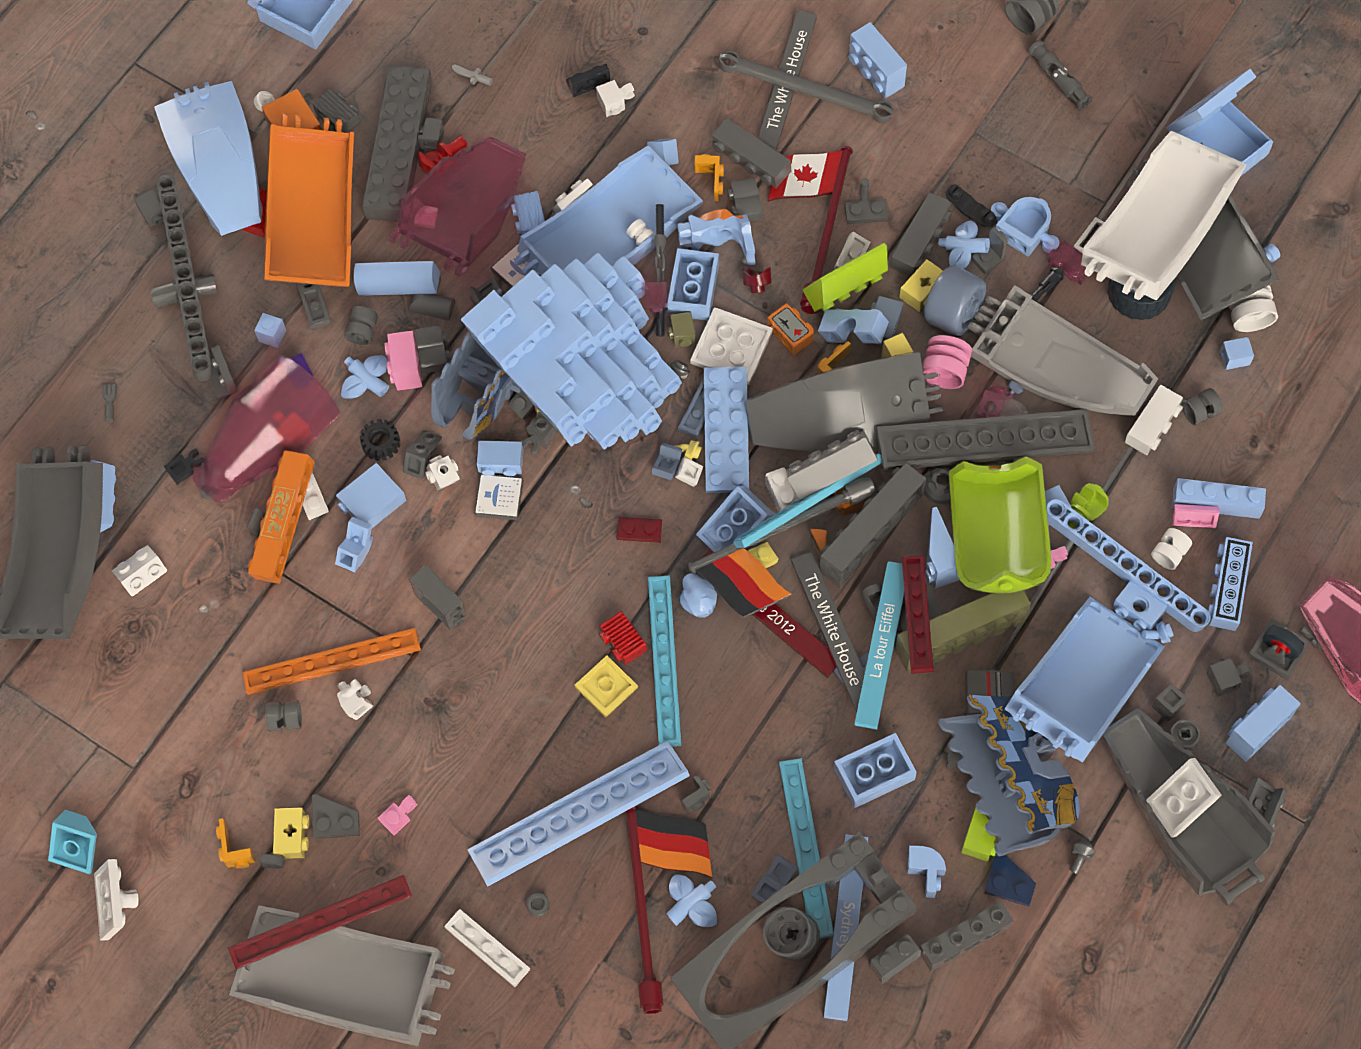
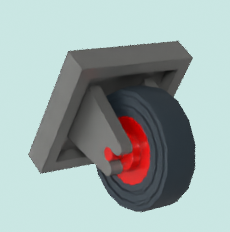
(1279, 649)

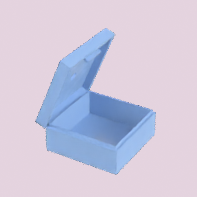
(301, 19)
(1224, 126)

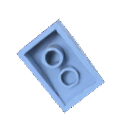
(733, 518)
(940, 553)

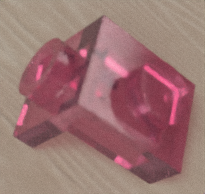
(656, 296)

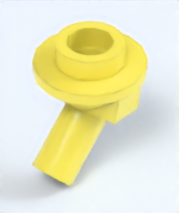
(692, 450)

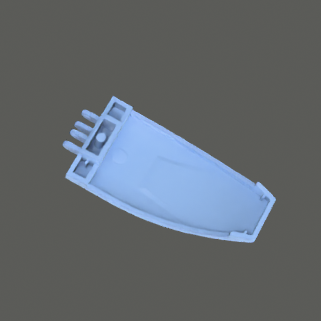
(214, 154)

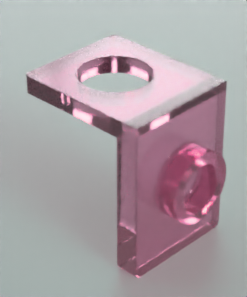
(996, 394)

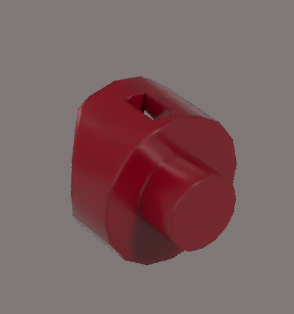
(756, 279)

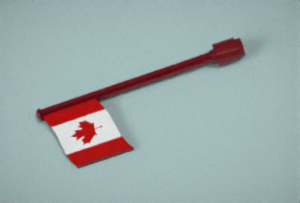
(814, 177)

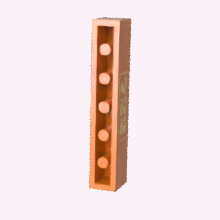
(281, 517)

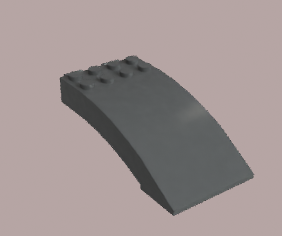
(1225, 263)
(51, 544)

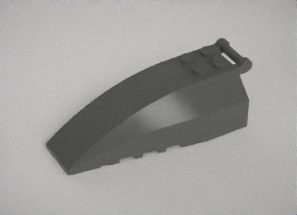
(1216, 844)

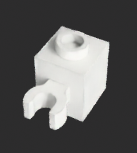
(612, 98)

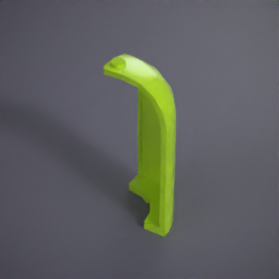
(1000, 526)

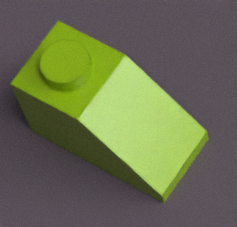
(978, 841)

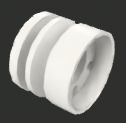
(1254, 311)

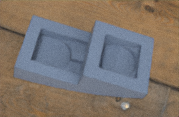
(775, 879)

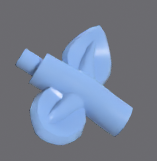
(964, 244)
(365, 377)
(691, 902)

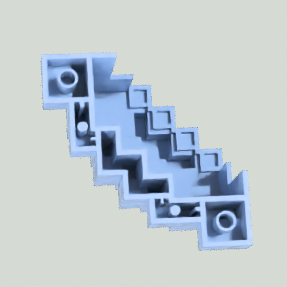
(579, 349)

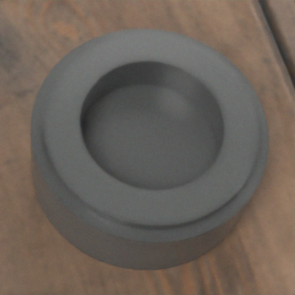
(537, 904)

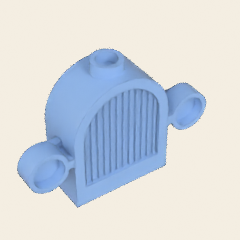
(1026, 224)

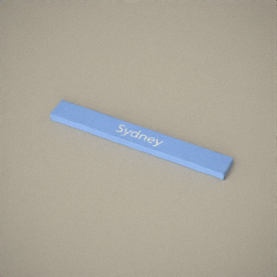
(845, 925)

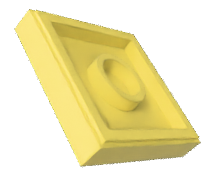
(606, 686)

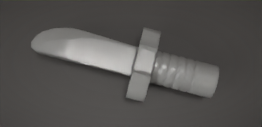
(475, 76)

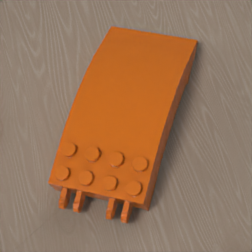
(308, 204)

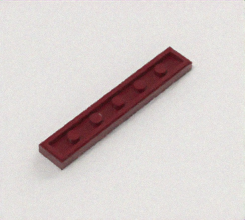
(917, 614)

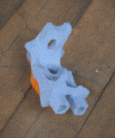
(709, 230)

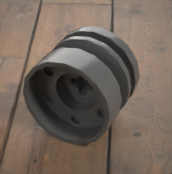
(1030, 14)
(779, 929)

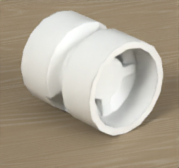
(1171, 548)

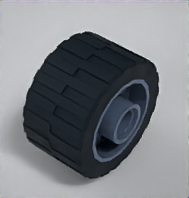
(1138, 309)

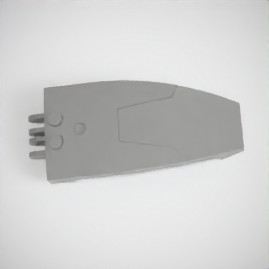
(1056, 357)

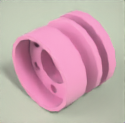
(949, 359)

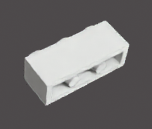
(1154, 420)

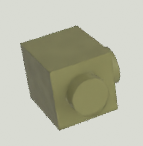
(682, 329)

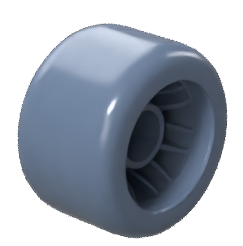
(954, 300)

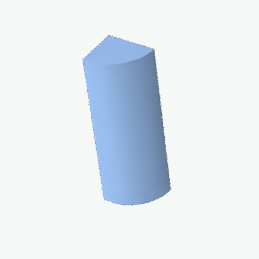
(396, 278)

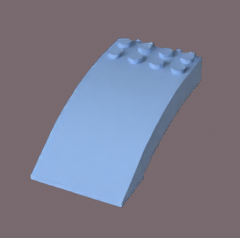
(604, 213)
(1084, 679)

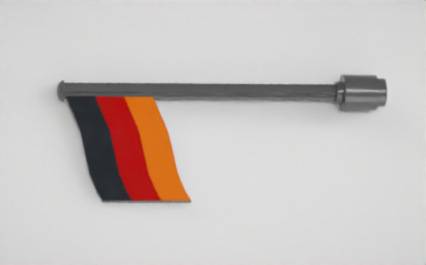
(744, 579)

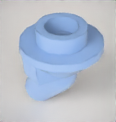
(1163, 632)

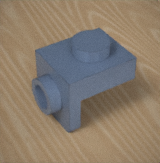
(667, 461)

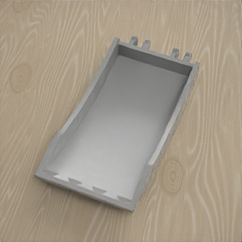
(346, 980)

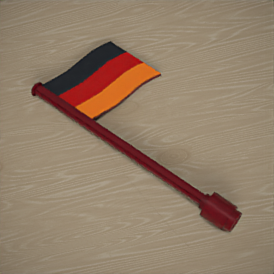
(668, 845)

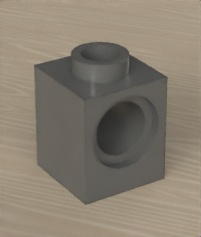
(1170, 702)

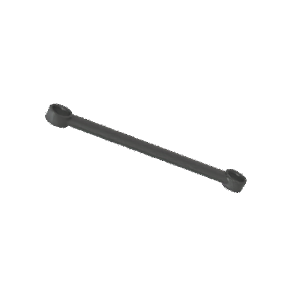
(806, 86)

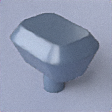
(1015, 387)

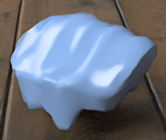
(698, 596)

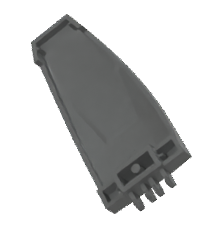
(842, 400)

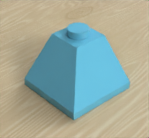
(73, 842)

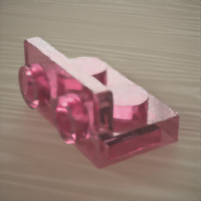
(1069, 260)

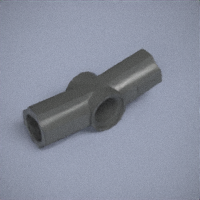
(168, 293)

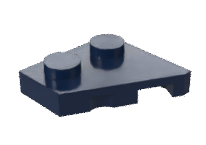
(1009, 882)

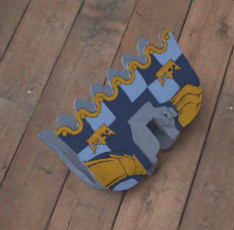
(482, 374)
(1011, 774)

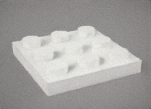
(731, 343)

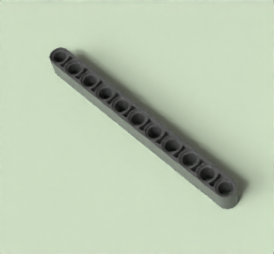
(187, 284)

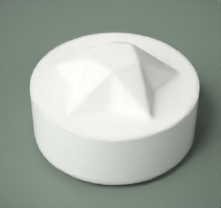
(262, 99)

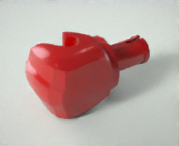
(431, 158)

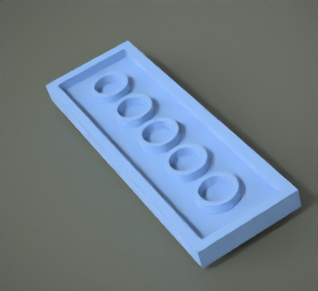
(726, 429)

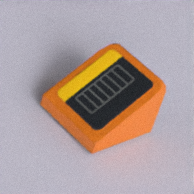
(819, 539)

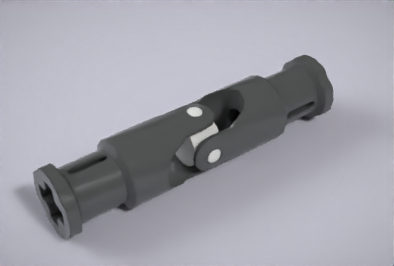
(1066, 82)

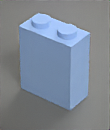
(371, 496)

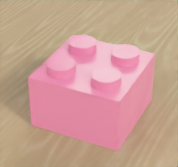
(403, 360)

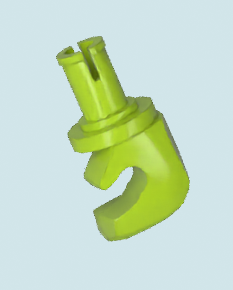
(1089, 503)

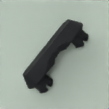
(969, 207)

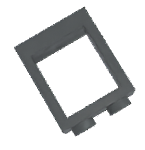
(438, 597)

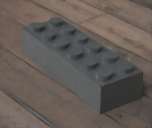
(871, 524)

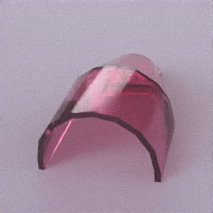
(272, 414)

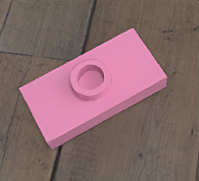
(1195, 516)

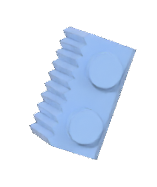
(528, 210)

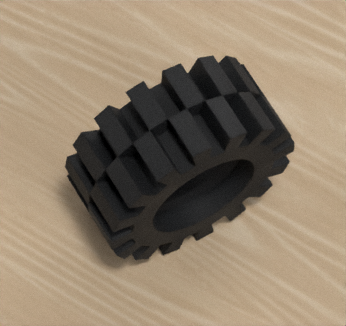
(375, 429)

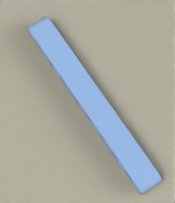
(1120, 554)

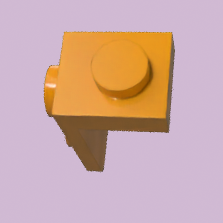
(711, 164)
(839, 354)
(237, 859)

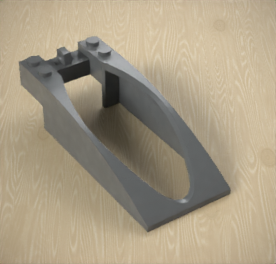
(894, 908)

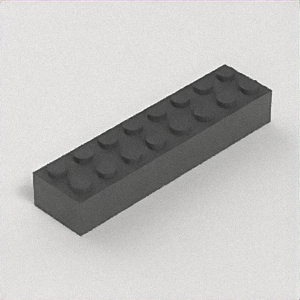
(397, 141)

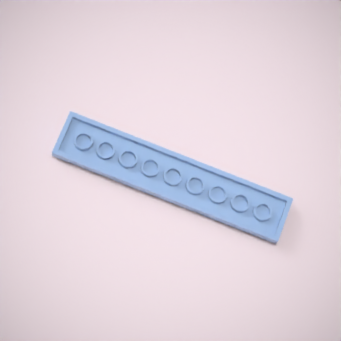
(578, 813)

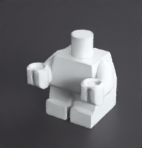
(353, 701)

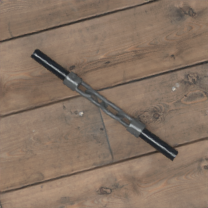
(660, 241)

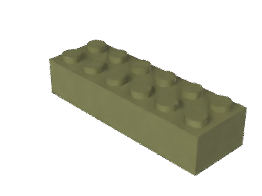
(970, 624)

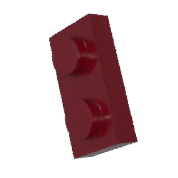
(639, 529)

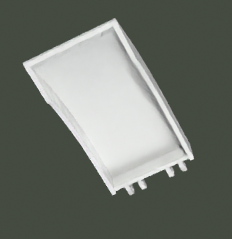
(1162, 216)

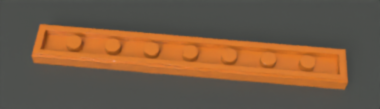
(331, 661)

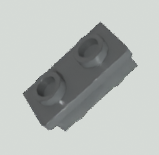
(221, 378)

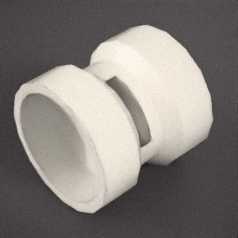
(639, 231)

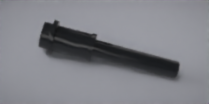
(1056, 274)

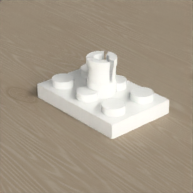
(1183, 797)
(111, 899)

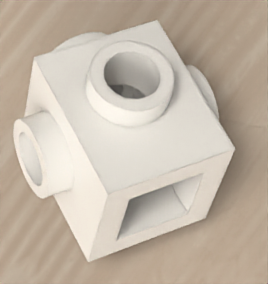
(439, 479)

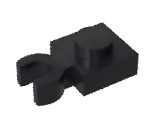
(181, 467)

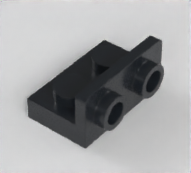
(588, 80)

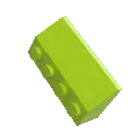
(848, 278)

